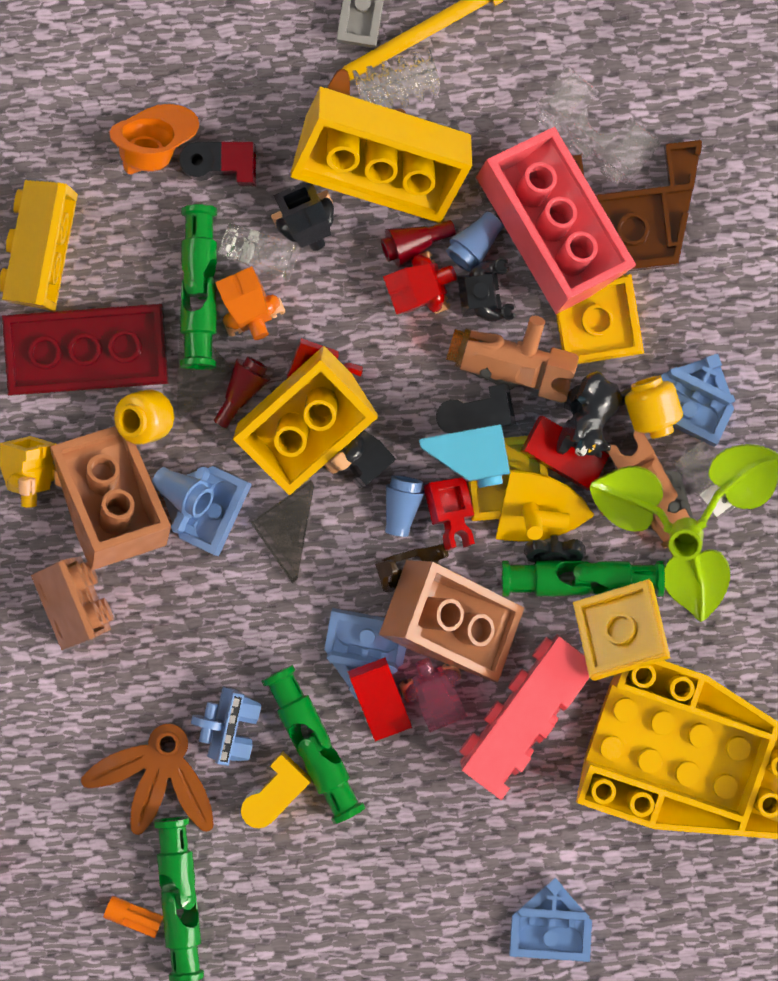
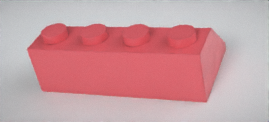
(554, 219)

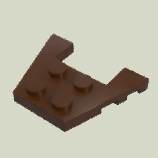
(655, 218)

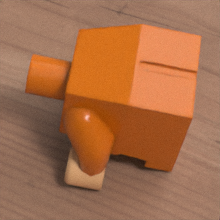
(247, 304)

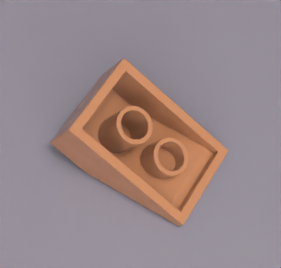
(110, 497)
(451, 619)

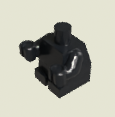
(479, 290)

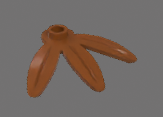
(152, 786)

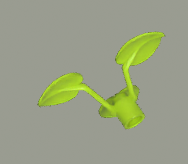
(692, 577)

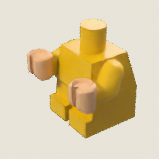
(28, 468)

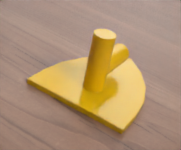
(539, 507)

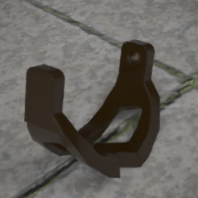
(387, 566)

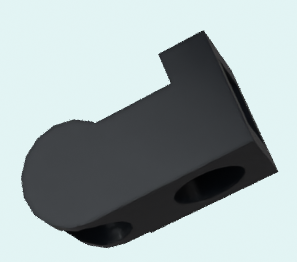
(462, 416)

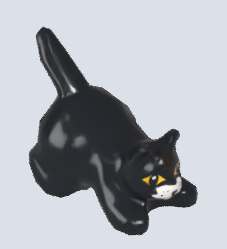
(591, 406)

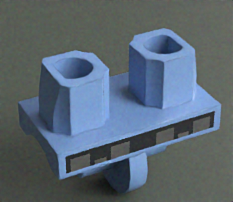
(221, 724)

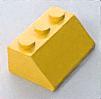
(38, 244)
(305, 421)

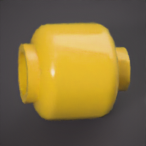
(653, 406)
(144, 416)

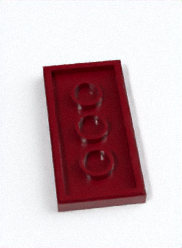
(85, 349)

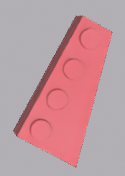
(525, 715)

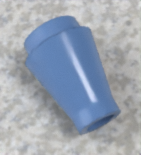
(475, 241)
(185, 492)
(402, 503)

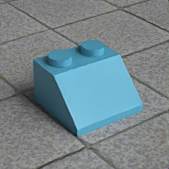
(472, 454)

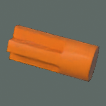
(133, 916)

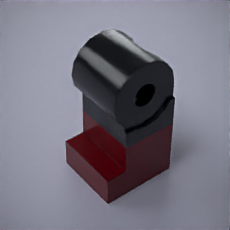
(207, 159)

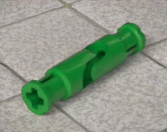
(199, 268)
(588, 577)
(316, 750)
(178, 892)

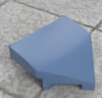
(703, 398)
(213, 527)
(356, 641)
(551, 927)

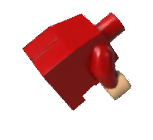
(420, 285)

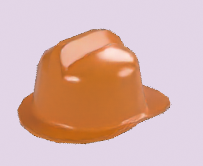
(152, 135)

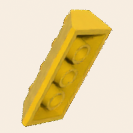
(381, 155)

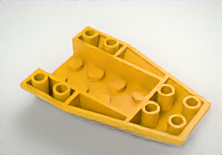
(682, 755)

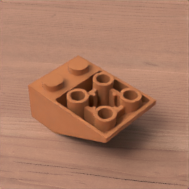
(72, 601)

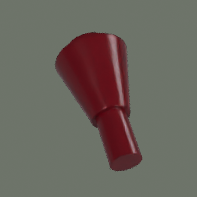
(406, 242)
(246, 381)

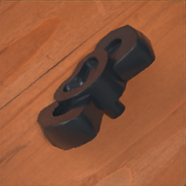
(554, 550)

